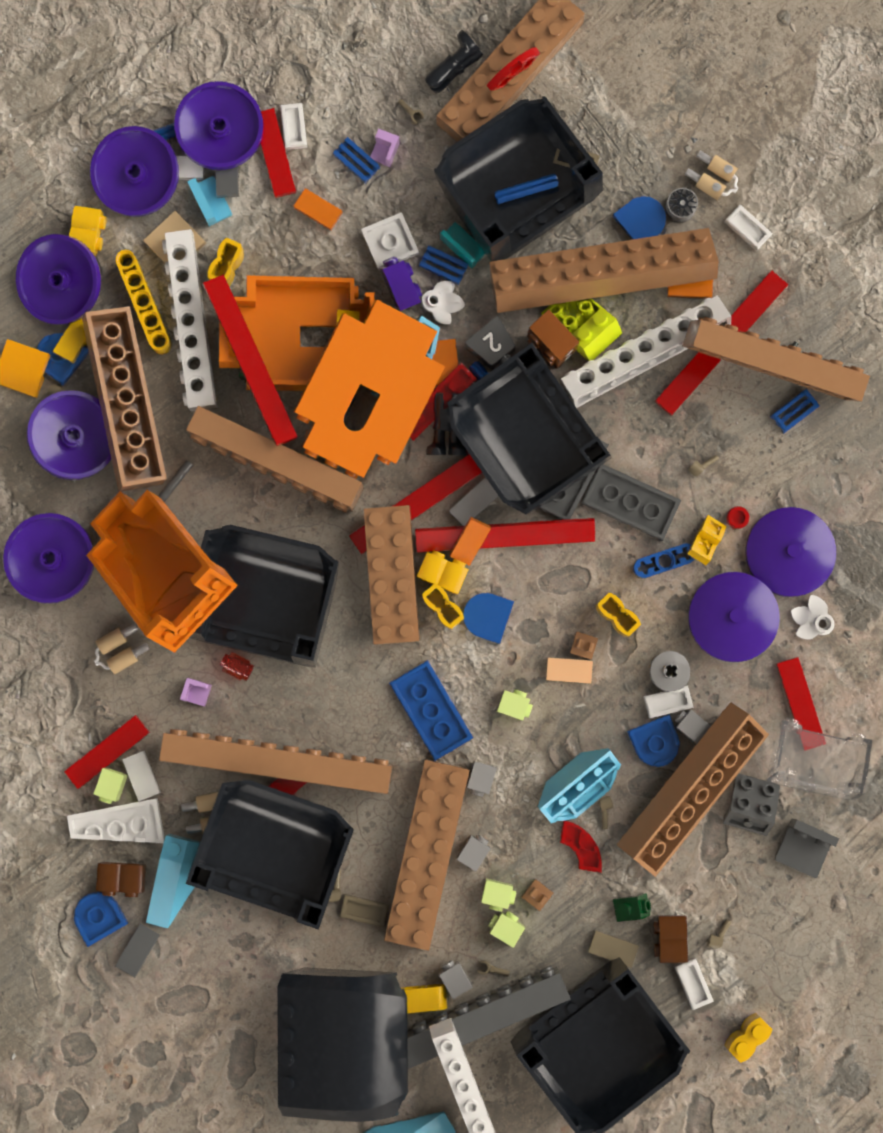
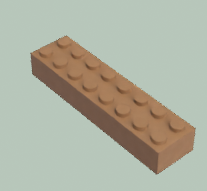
(548, 29)
(776, 360)
(124, 398)
(279, 461)
(693, 789)
(427, 855)

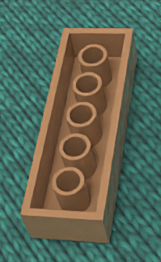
(391, 574)

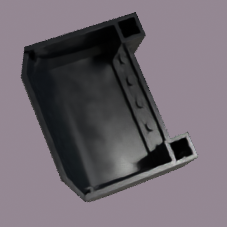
(512, 151)
(525, 432)
(279, 595)
(271, 850)
(341, 1044)
(601, 1050)

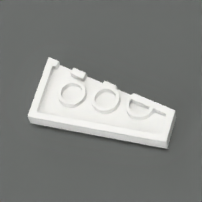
(126, 822)

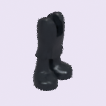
(454, 65)
(443, 424)

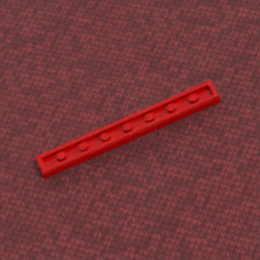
(250, 360)
(703, 364)
(430, 494)
(511, 534)

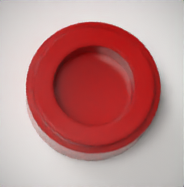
(737, 517)

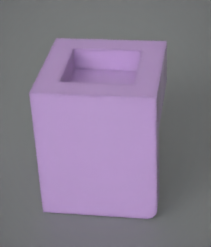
(385, 147)
(195, 692)

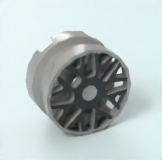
(681, 205)

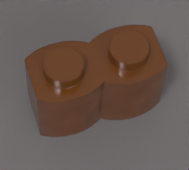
(121, 877)
(672, 939)

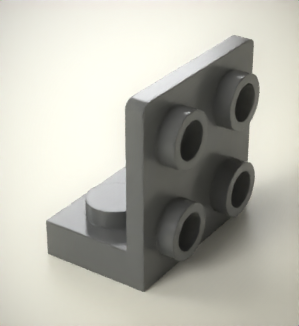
(753, 805)
(805, 848)

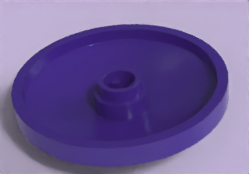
(218, 125)
(134, 171)
(58, 279)
(69, 435)
(791, 551)
(48, 558)
(733, 617)

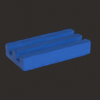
(343, 148)
(430, 250)
(780, 422)

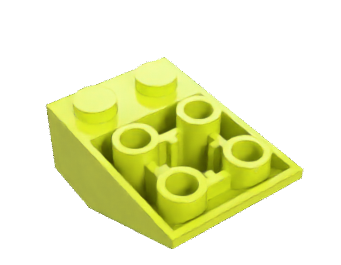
(588, 324)

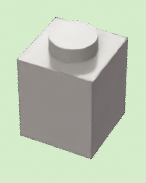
(691, 725)
(481, 778)
(474, 852)
(455, 978)

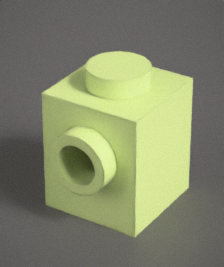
(515, 704)
(110, 785)
(498, 894)
(506, 928)

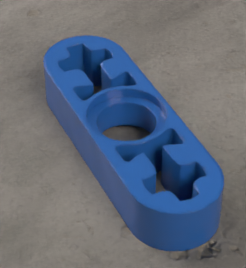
(646, 560)

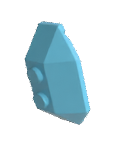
(578, 785)

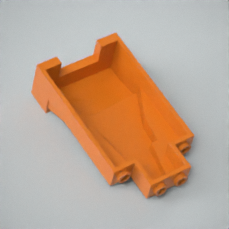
(157, 568)

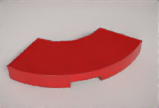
(513, 68)
(583, 846)

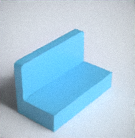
(213, 208)

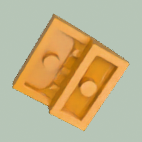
(22, 368)

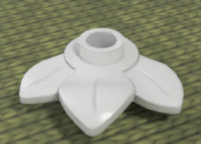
(446, 302)
(809, 618)

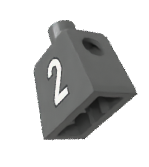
(491, 344)

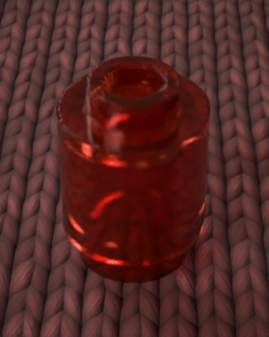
(237, 666)

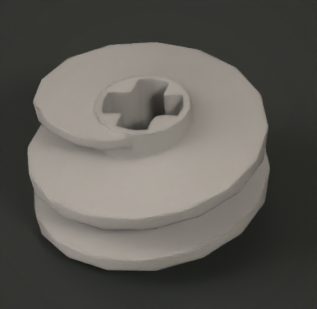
(658, 669)

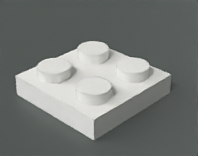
(390, 239)

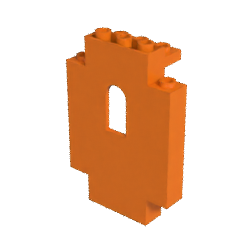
(275, 312)
(385, 356)

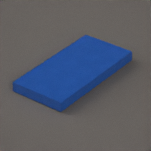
(431, 710)

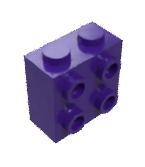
(399, 283)

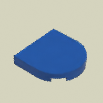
(641, 218)
(58, 367)
(487, 616)
(655, 741)
(98, 917)

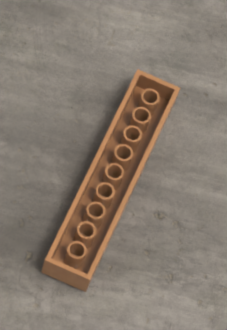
(603, 270)
(276, 762)

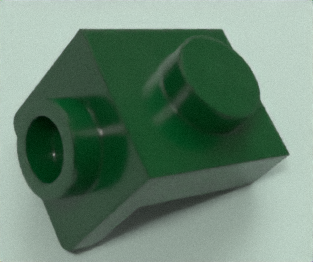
(632, 907)

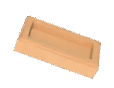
(569, 670)

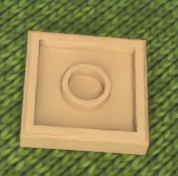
(171, 224)

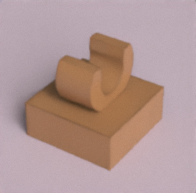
(583, 645)
(537, 894)

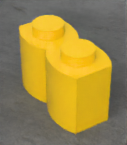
(87, 227)
(229, 258)
(442, 572)
(447, 611)
(622, 619)
(751, 1034)

